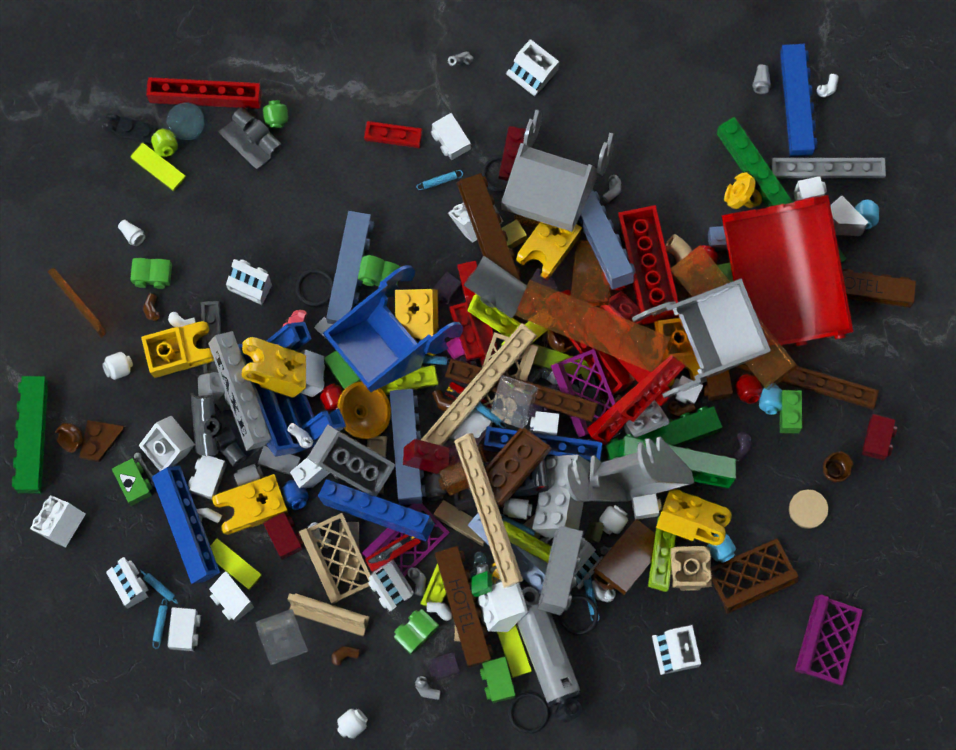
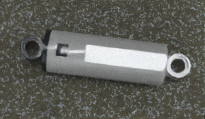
(549, 658)

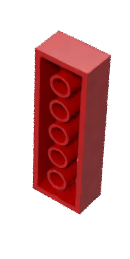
(648, 254)

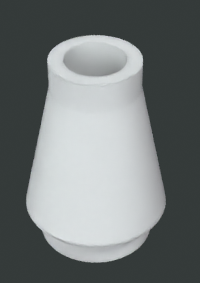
(133, 234)

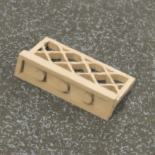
(523, 368)
(319, 560)
(328, 614)

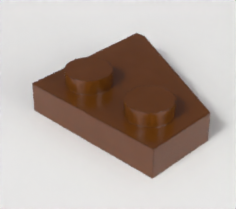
(98, 439)

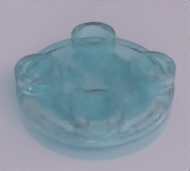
(185, 121)

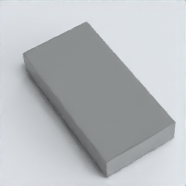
(282, 464)

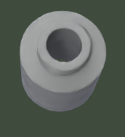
(248, 474)
(517, 508)

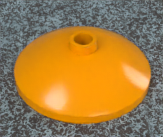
(373, 409)

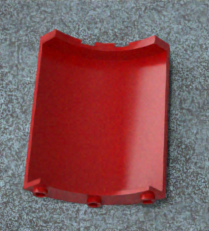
(791, 269)

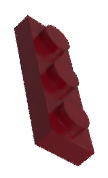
(514, 138)

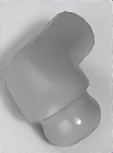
(424, 689)

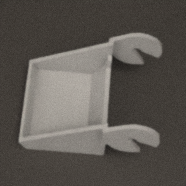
(549, 185)
(719, 328)
(629, 476)

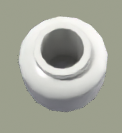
(117, 365)
(613, 519)
(352, 723)

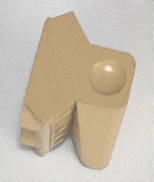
(691, 567)

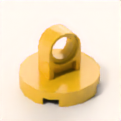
(741, 191)

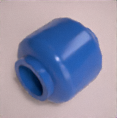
(293, 495)

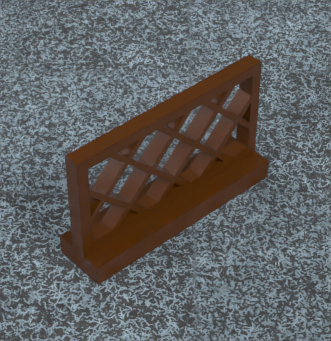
(761, 590)

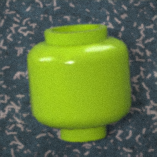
(164, 142)

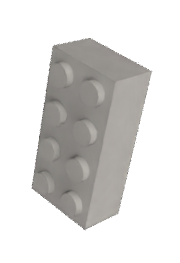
(351, 461)
(556, 505)
(560, 570)

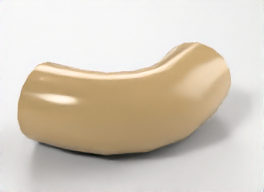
(679, 249)

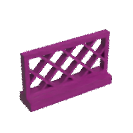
(566, 387)
(389, 534)
(812, 635)

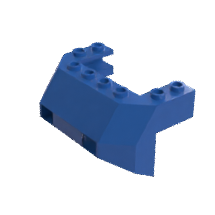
(283, 410)

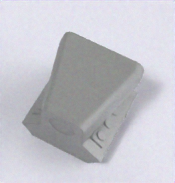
(212, 385)

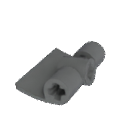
(251, 138)
(496, 287)
(204, 425)
(230, 439)

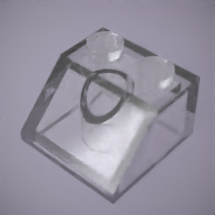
(514, 401)
(281, 636)

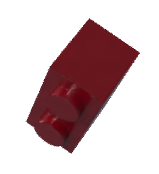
(879, 437)
(426, 456)
(283, 536)

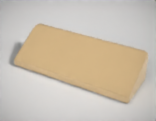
(457, 520)

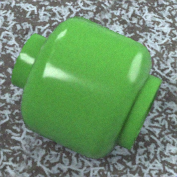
(275, 114)

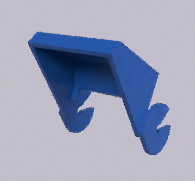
(377, 343)

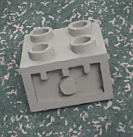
(649, 420)

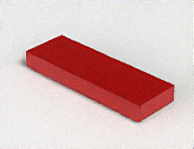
(393, 134)
(470, 337)

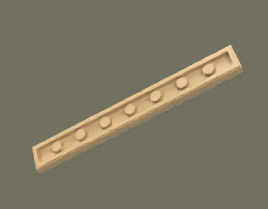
(480, 386)
(488, 510)

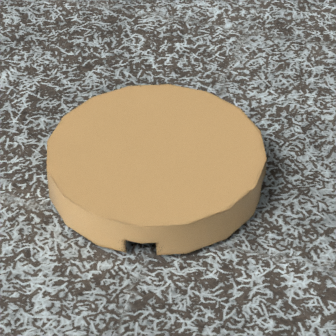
(808, 509)

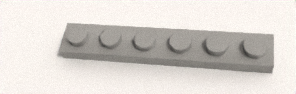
(828, 167)

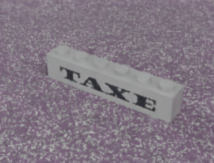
(239, 391)

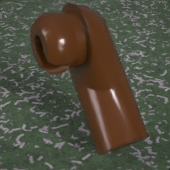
(149, 309)
(442, 403)
(677, 409)
(342, 653)

